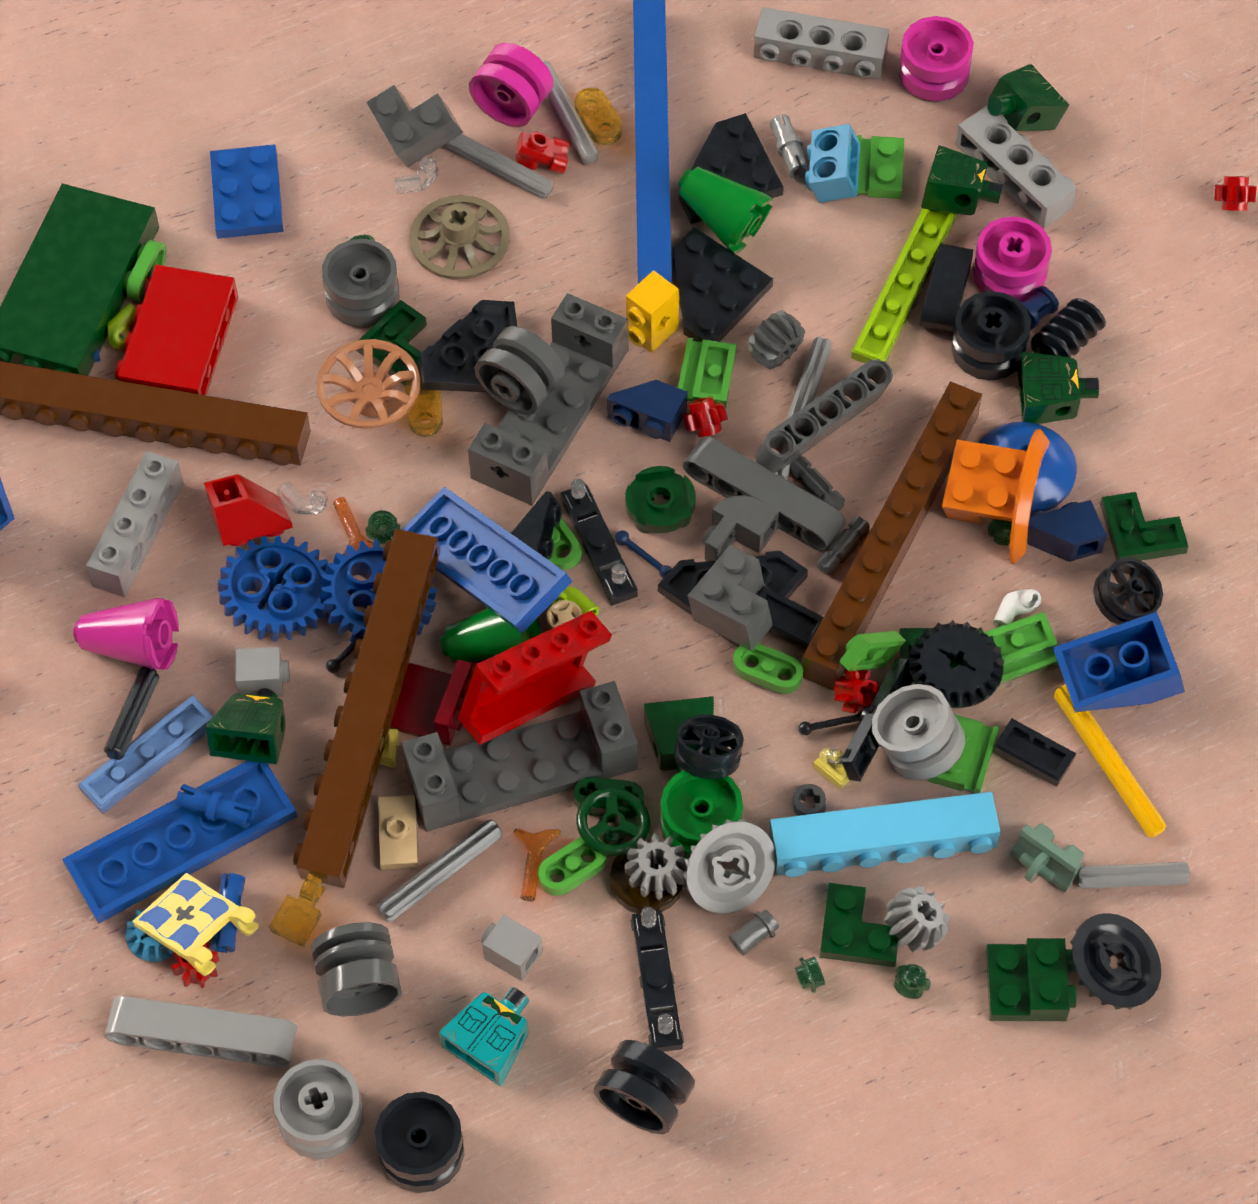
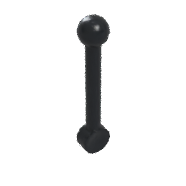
(333, 665)
(806, 728)

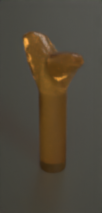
(349, 524)
(535, 846)

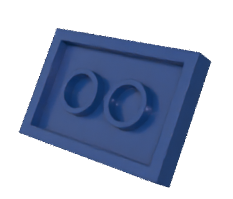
(246, 191)

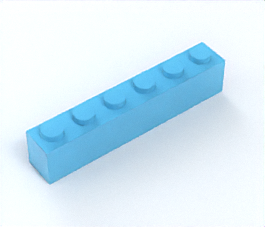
(884, 834)

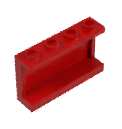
(178, 330)
(531, 678)

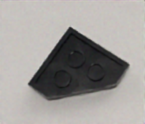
(738, 155)
(714, 286)
(452, 359)
(778, 571)

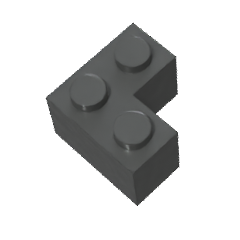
(417, 130)
(729, 599)

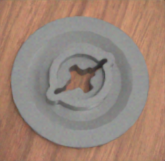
(729, 889)

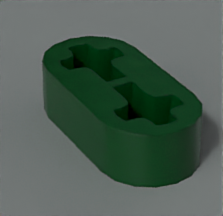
(595, 783)

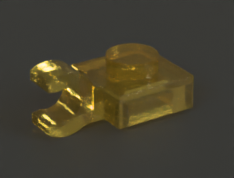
(299, 916)

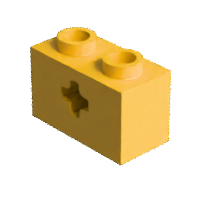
(652, 311)

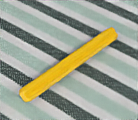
(1112, 765)

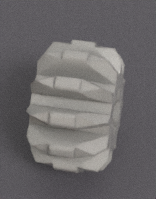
(656, 879)
(917, 919)

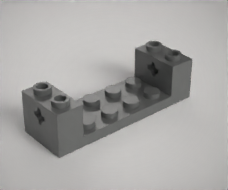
(535, 443)
(522, 762)

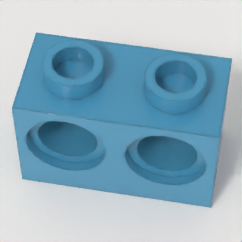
(833, 163)

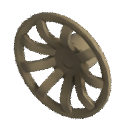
(460, 229)

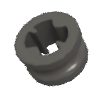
(809, 790)

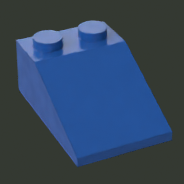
(1120, 666)

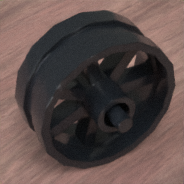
(1126, 593)
(703, 746)

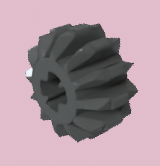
(776, 339)

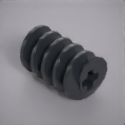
(1069, 329)

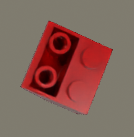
(245, 510)

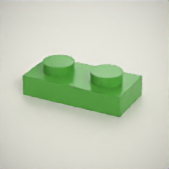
(871, 650)

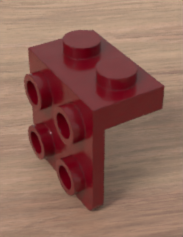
(432, 701)

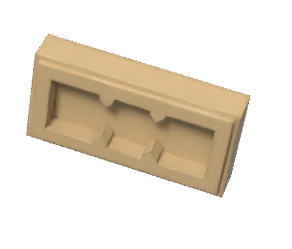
(398, 832)

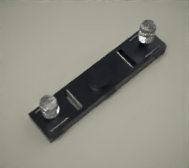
(598, 543)
(864, 744)
(657, 980)

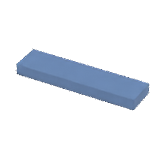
(147, 755)

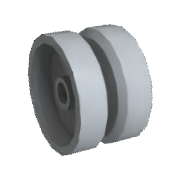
(918, 732)
(318, 1109)

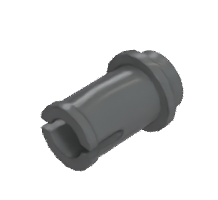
(754, 932)

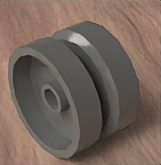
(360, 282)
(519, 370)

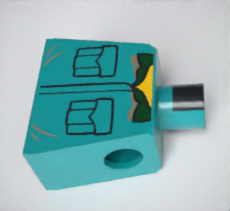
(488, 1034)

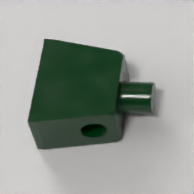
(663, 721)

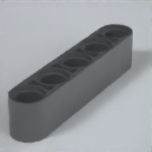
(817, 427)
(736, 475)

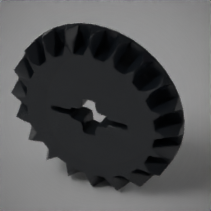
(962, 685)
(1138, 960)

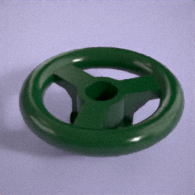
(610, 835)

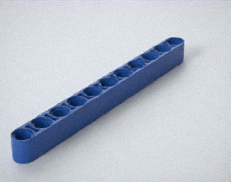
(651, 139)

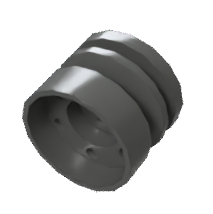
(356, 969)

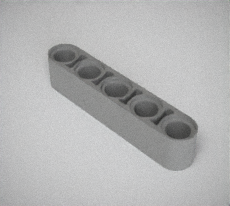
(201, 1031)

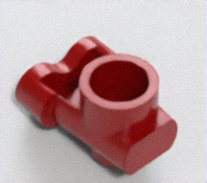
(539, 149)

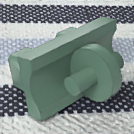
(1046, 859)

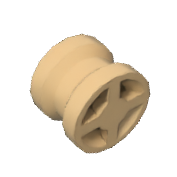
(562, 612)

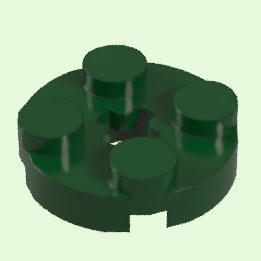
(660, 518)

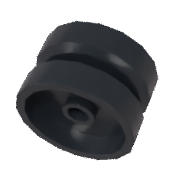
(990, 335)
(644, 1086)
(413, 1120)

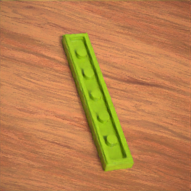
(903, 286)

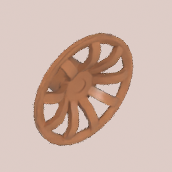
(370, 389)

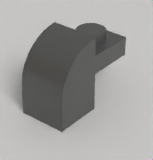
(740, 520)

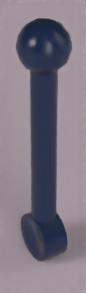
(622, 539)

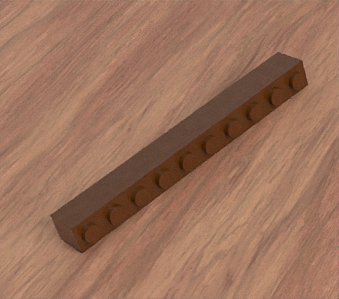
(153, 414)
(891, 534)
(368, 708)

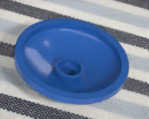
(1057, 467)

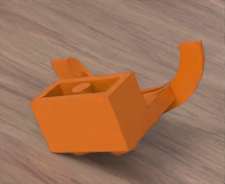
(995, 485)

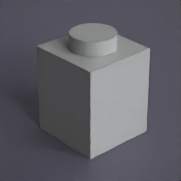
(261, 669)
(511, 947)

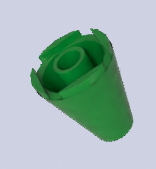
(725, 206)
(483, 637)

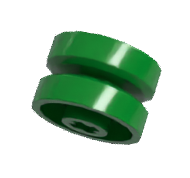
(694, 805)

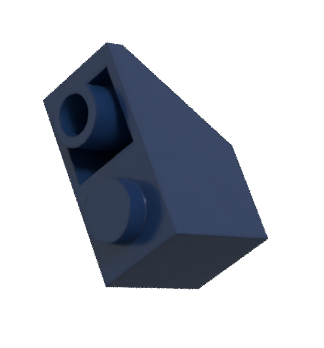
(650, 408)
(1068, 531)

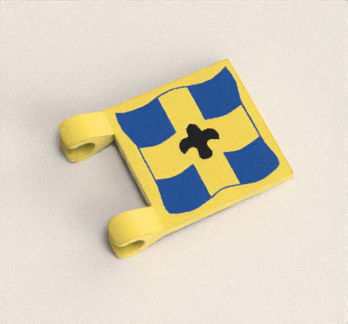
(190, 917)

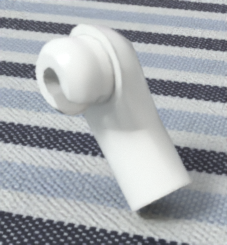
(1016, 604)

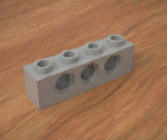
(821, 43)
(1020, 168)
(135, 524)

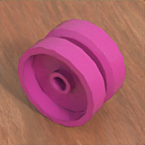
(936, 58)
(511, 84)
(1012, 257)

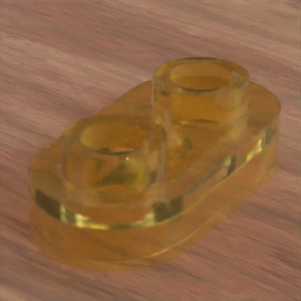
(601, 118)
(425, 408)

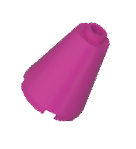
(132, 633)

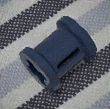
(1040, 304)

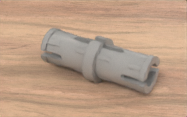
(789, 146)

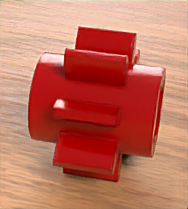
(1235, 193)
(705, 417)
(855, 690)
(190, 974)

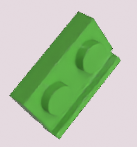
(881, 166)
(707, 370)
(1025, 646)
(973, 763)

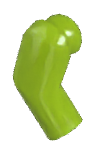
(119, 326)
(575, 595)

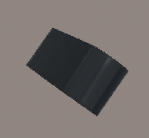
(946, 287)

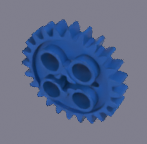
(249, 573)
(340, 580)

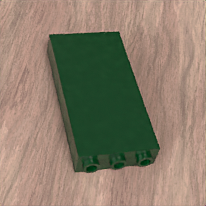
(73, 280)

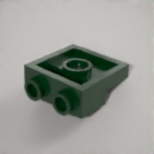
(1030, 981)

